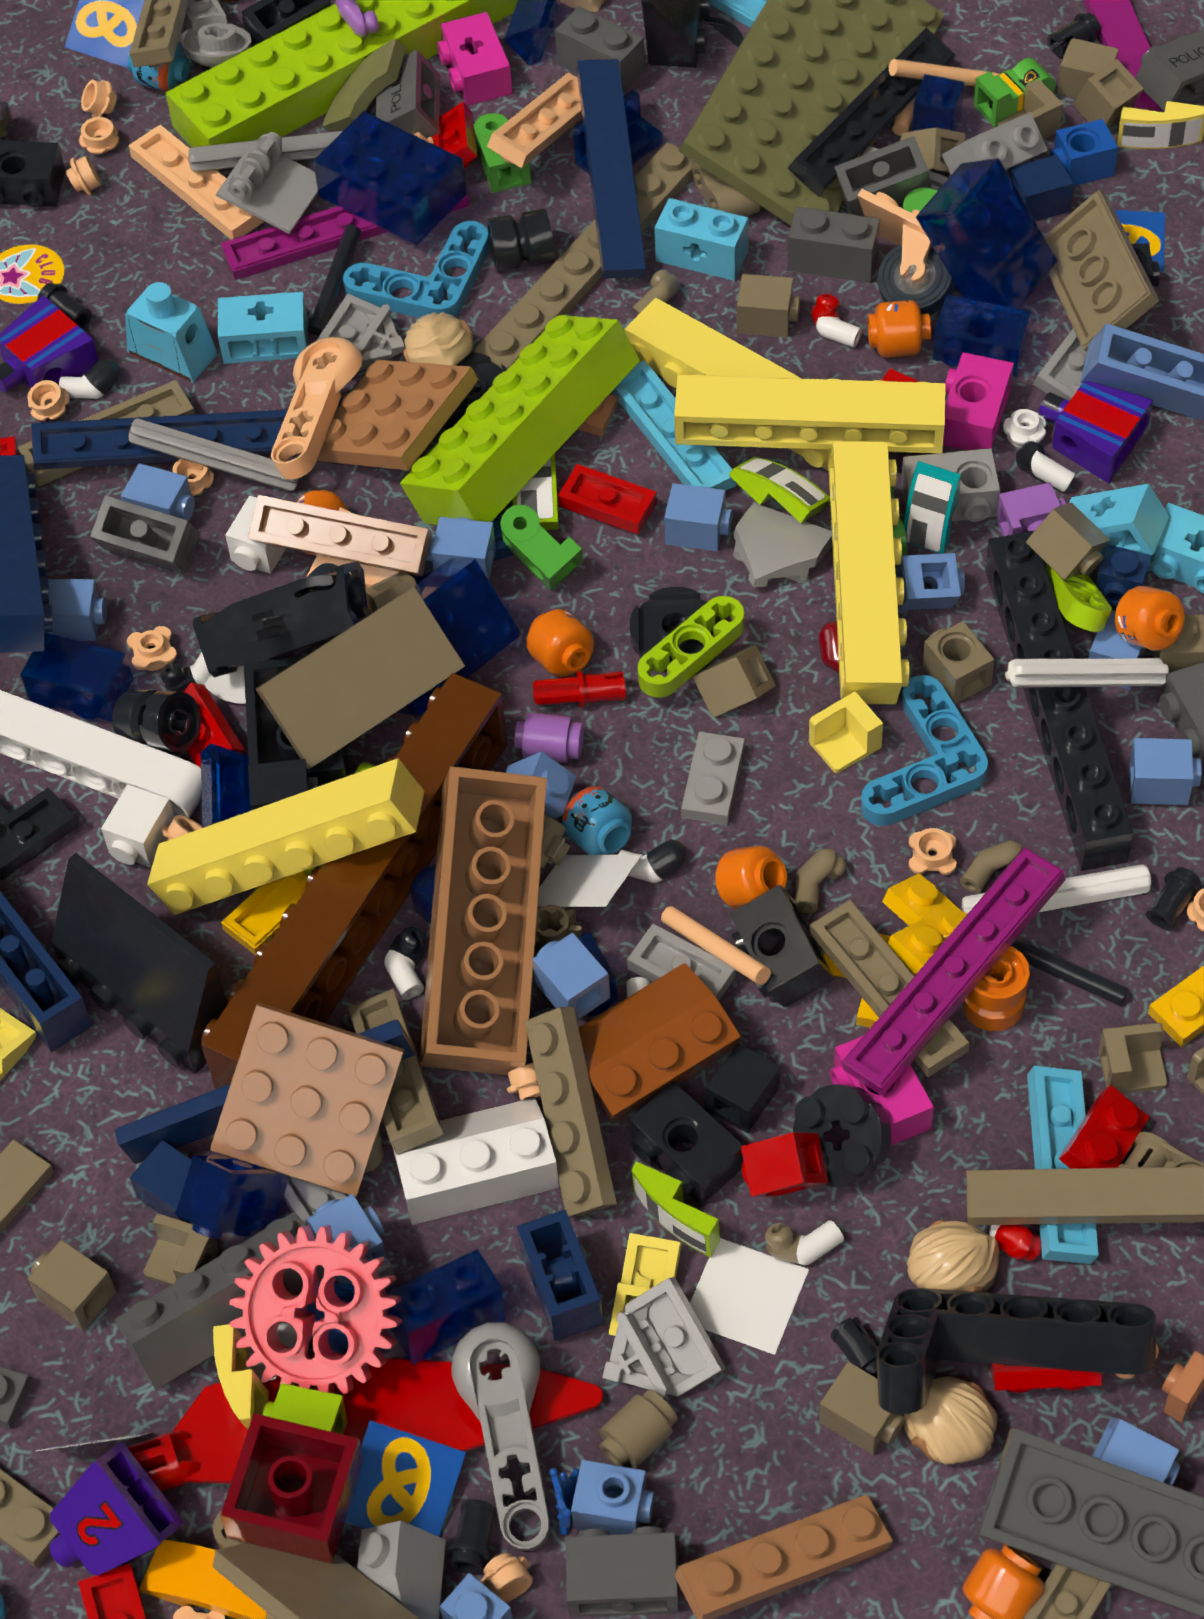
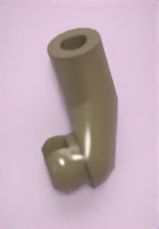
(664, 288)
(987, 862)
(812, 873)

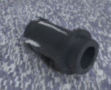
(1084, 28)
(69, 306)
(1176, 894)
(856, 1344)
(472, 1536)

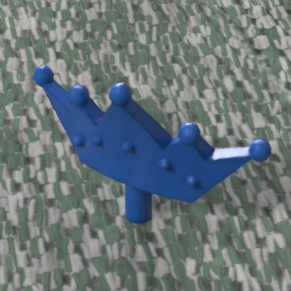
(565, 1493)

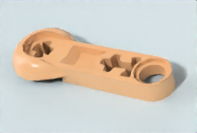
(318, 376)

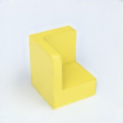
(845, 732)

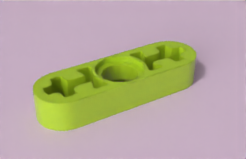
(1080, 600)
(687, 665)

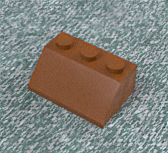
(654, 1040)

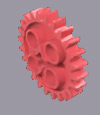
(269, 1303)

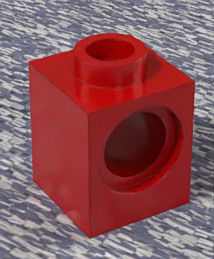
(783, 1164)

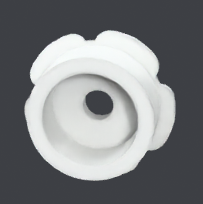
(1021, 434)

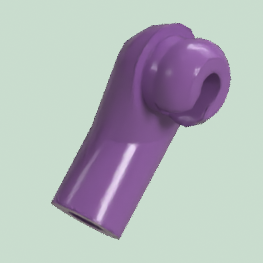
(359, 22)

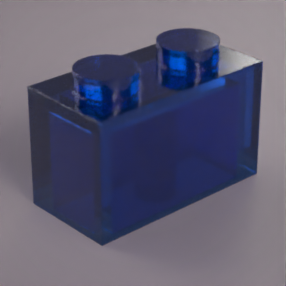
(77, 677)

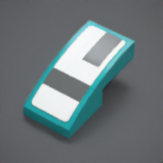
(931, 506)

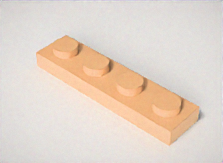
(539, 123)
(168, 161)

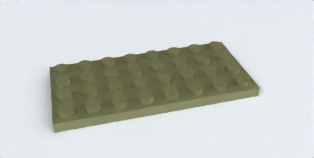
(789, 84)

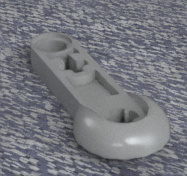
(210, 35)
(505, 1416)

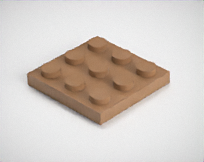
(395, 413)
(306, 1099)

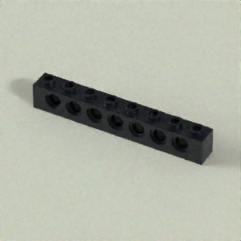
(1060, 714)

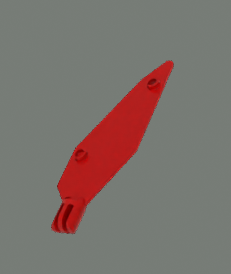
(398, 1395)

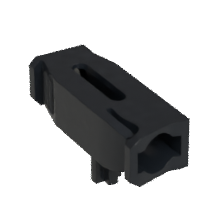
(282, 619)

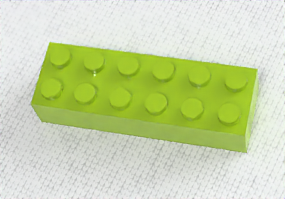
(521, 420)

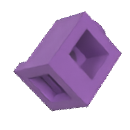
(1026, 508)

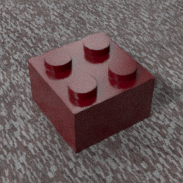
(292, 1488)

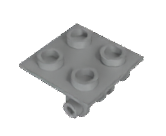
(270, 184)

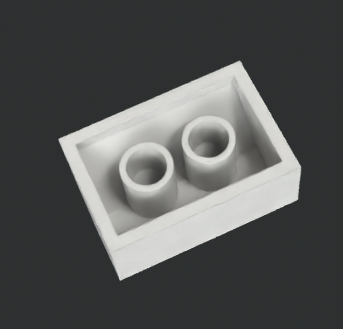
(479, 1162)

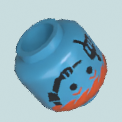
(165, 76)
(597, 821)

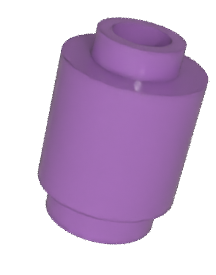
(551, 734)

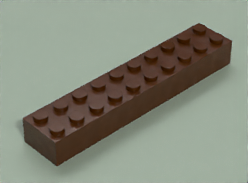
(357, 896)

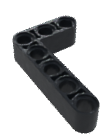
(1008, 1331)

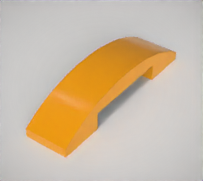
(186, 1577)

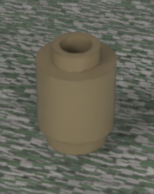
(637, 1429)

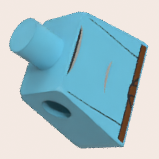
(169, 332)

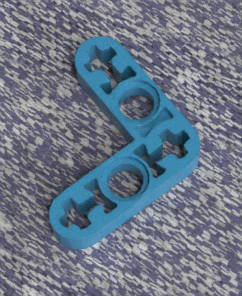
(425, 289)
(944, 756)

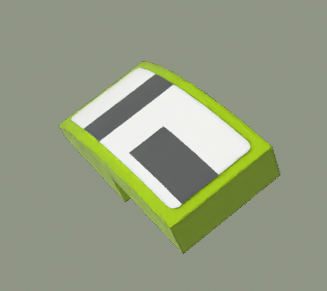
(769, 480)
(541, 495)
(665, 1202)

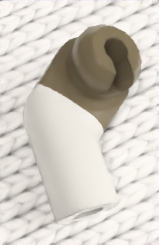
(799, 1248)

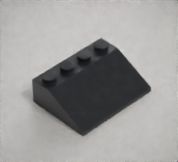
(675, 31)
(136, 965)

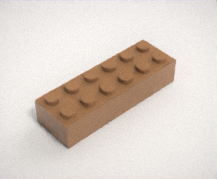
(483, 921)

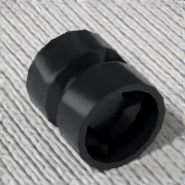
(521, 240)
(158, 719)

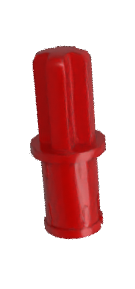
(580, 689)

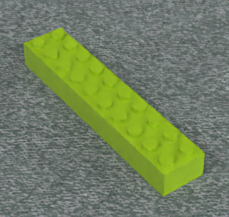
(303, 68)

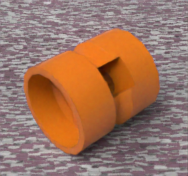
(1000, 995)

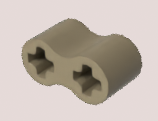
(722, 195)

